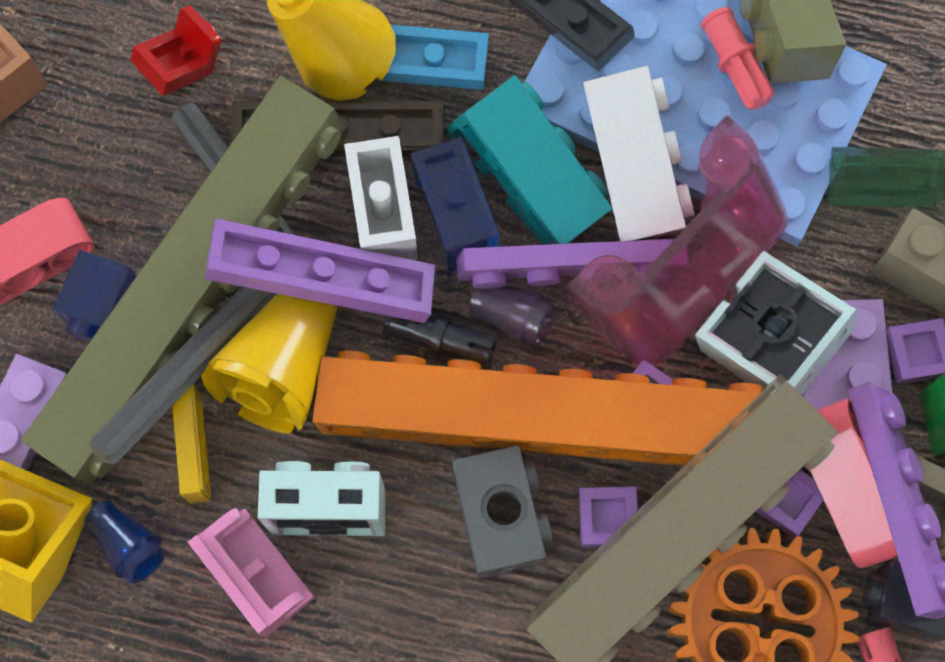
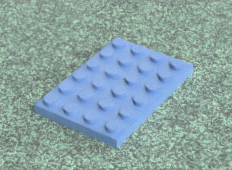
(790, 131)

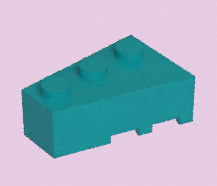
(532, 163)

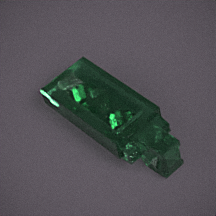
(886, 177)

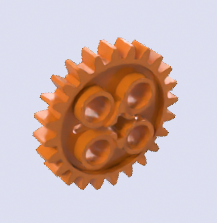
(767, 571)

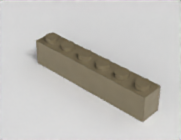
(683, 525)

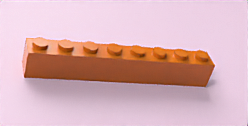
(518, 407)

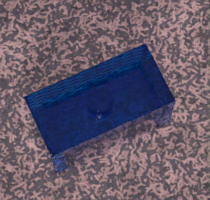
(454, 198)

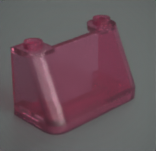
(659, 309)

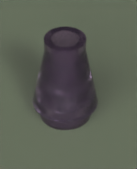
(515, 312)

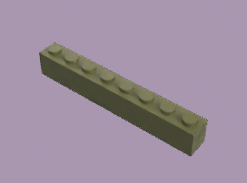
(169, 296)

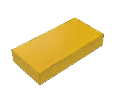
(191, 447)

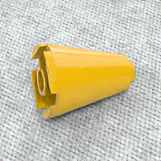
(336, 44)
(274, 363)

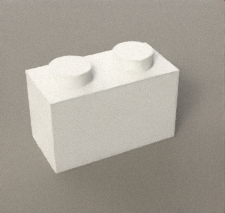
(381, 197)

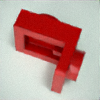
(179, 54)

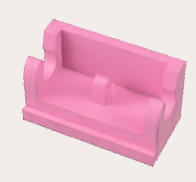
(251, 571)

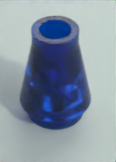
(127, 545)

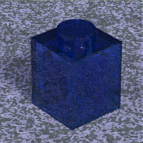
(91, 293)

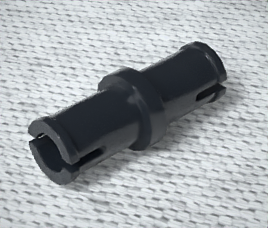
(444, 337)

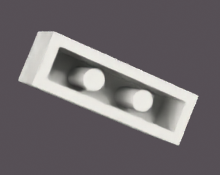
(638, 154)

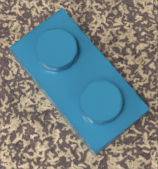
(439, 57)

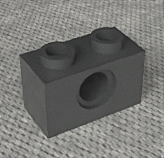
(493, 546)

